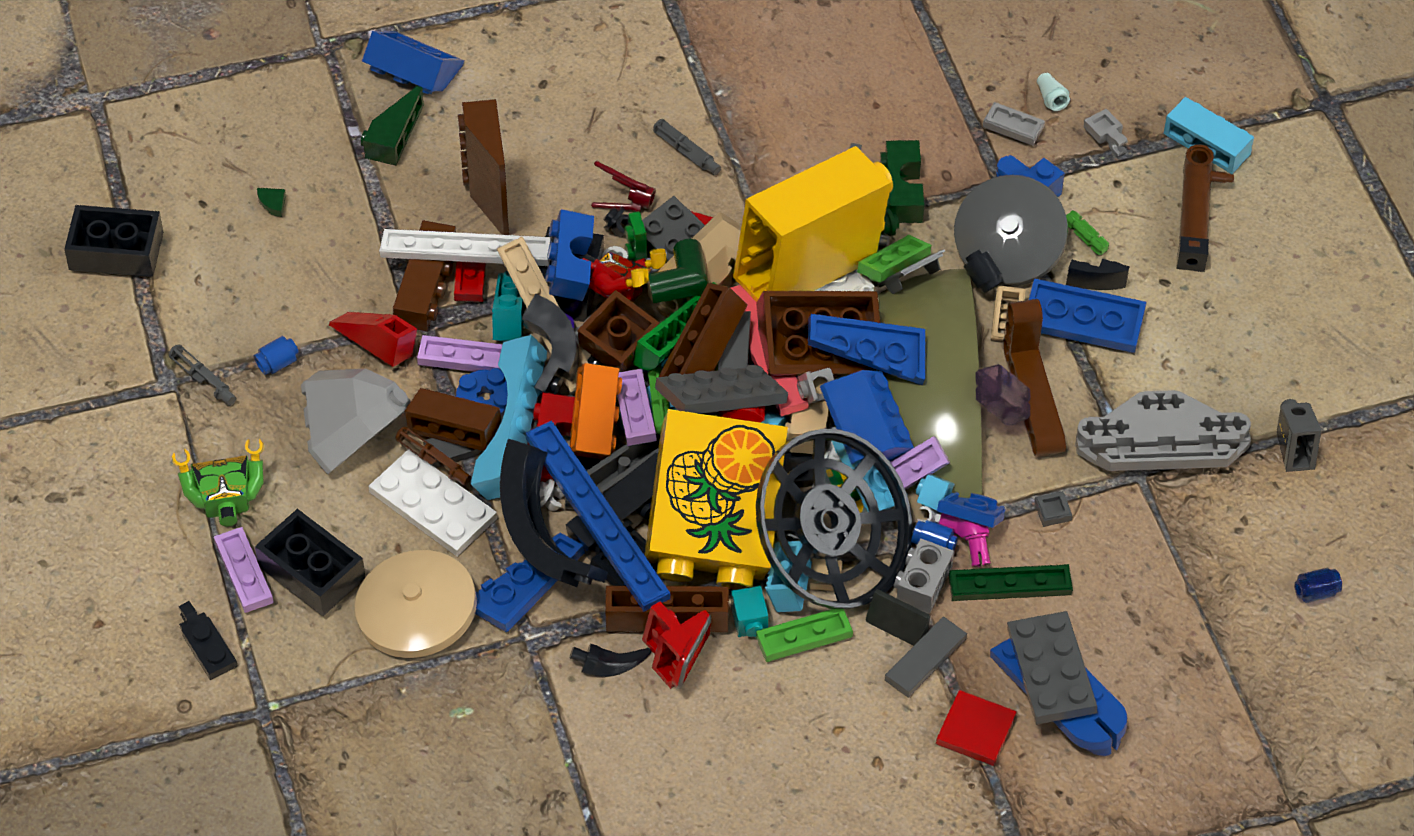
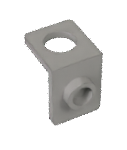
(806, 386)

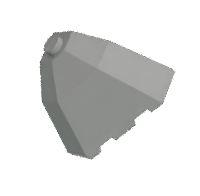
(348, 411)

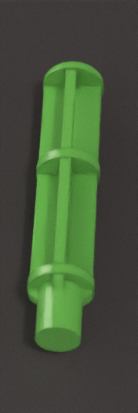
(658, 402)

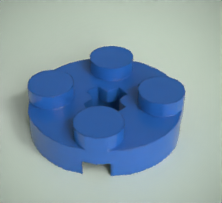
(481, 382)

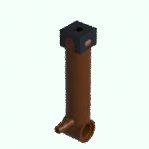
(1195, 207)

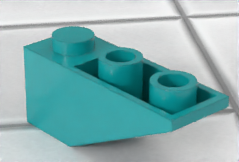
(507, 310)

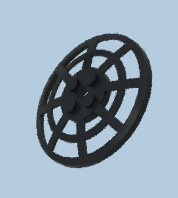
(844, 517)

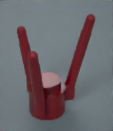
(640, 194)

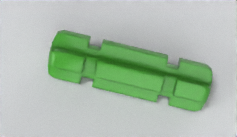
(1087, 233)

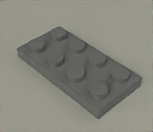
(721, 390)
(1052, 667)

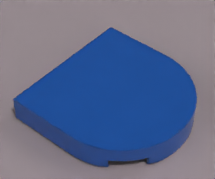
(976, 509)

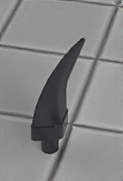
(607, 663)

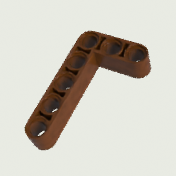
(1025, 363)

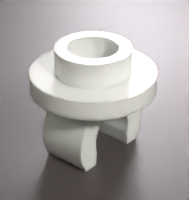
(547, 492)

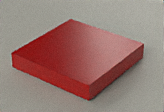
(976, 727)

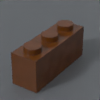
(452, 419)

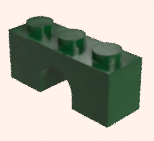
(904, 163)

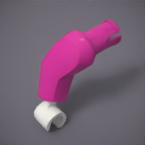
(972, 532)

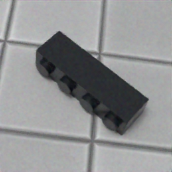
(628, 498)

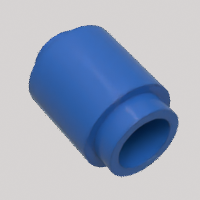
(276, 355)
(934, 533)

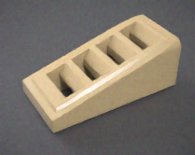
(1007, 294)

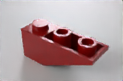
(380, 334)

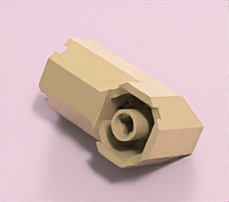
(719, 247)

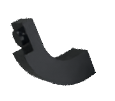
(552, 323)

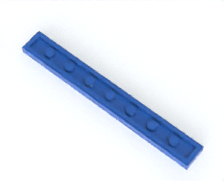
(599, 517)

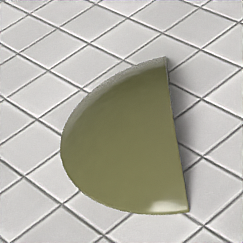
(947, 399)

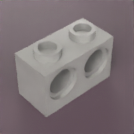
(928, 576)

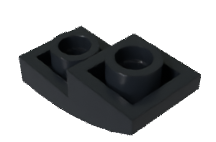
(1108, 276)

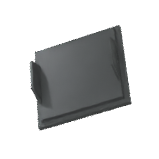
(930, 263)

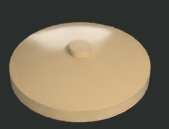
(415, 603)

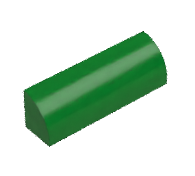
(660, 341)

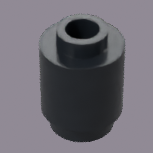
(983, 271)

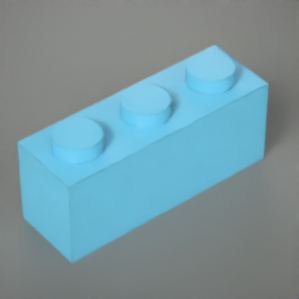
(1195, 125)

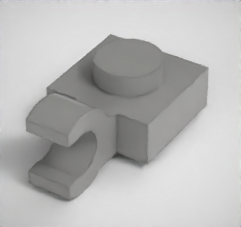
(1107, 128)

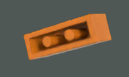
(595, 411)

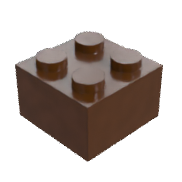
(614, 331)

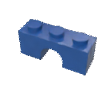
(568, 274)

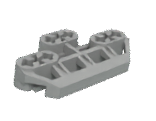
(1163, 433)

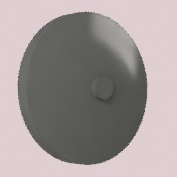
(1017, 225)

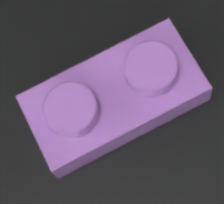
(920, 461)

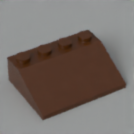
(484, 160)
(784, 328)

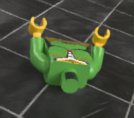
(223, 485)

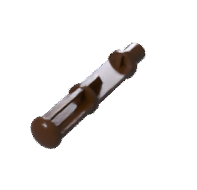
(433, 455)

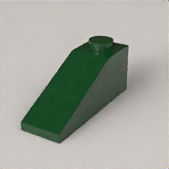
(392, 128)

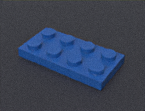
(1089, 315)

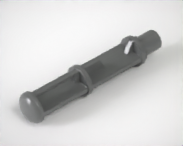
(686, 146)
(202, 374)

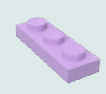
(458, 354)
(635, 409)
(243, 569)

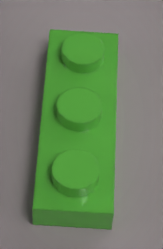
(894, 258)
(804, 634)

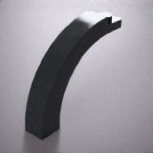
(524, 520)

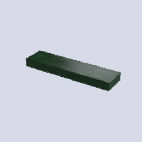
(1010, 582)

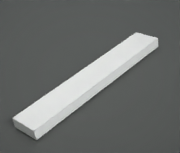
(456, 246)

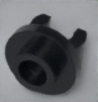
(615, 218)

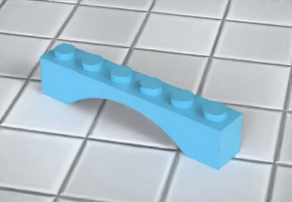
(522, 365)

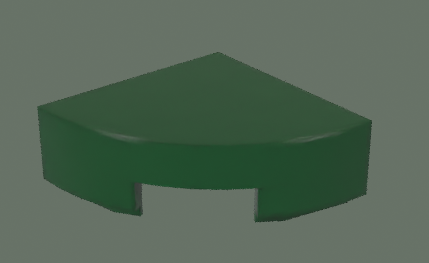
(272, 200)

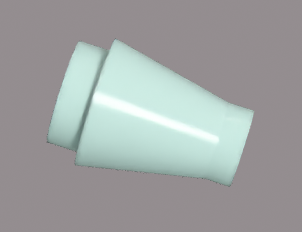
(1054, 94)

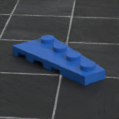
(877, 345)
(518, 590)

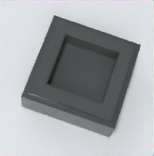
(1053, 509)

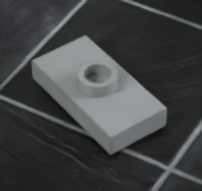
(1013, 123)

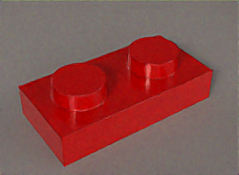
(469, 281)

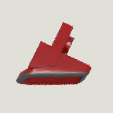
(674, 643)

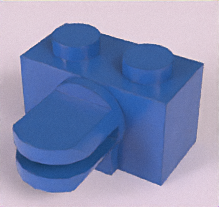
(1042, 171)

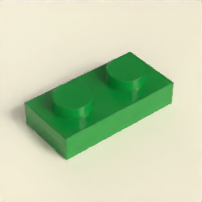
(636, 237)

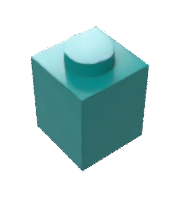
(749, 611)

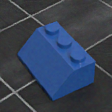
(411, 61)
(866, 407)

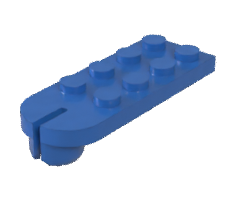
(1089, 732)

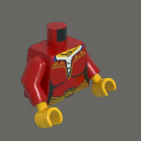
(622, 274)

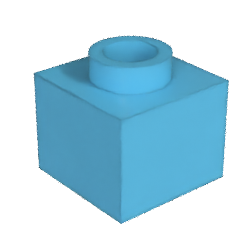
(933, 490)

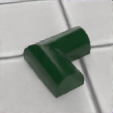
(687, 279)

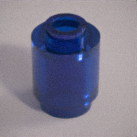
(1318, 584)

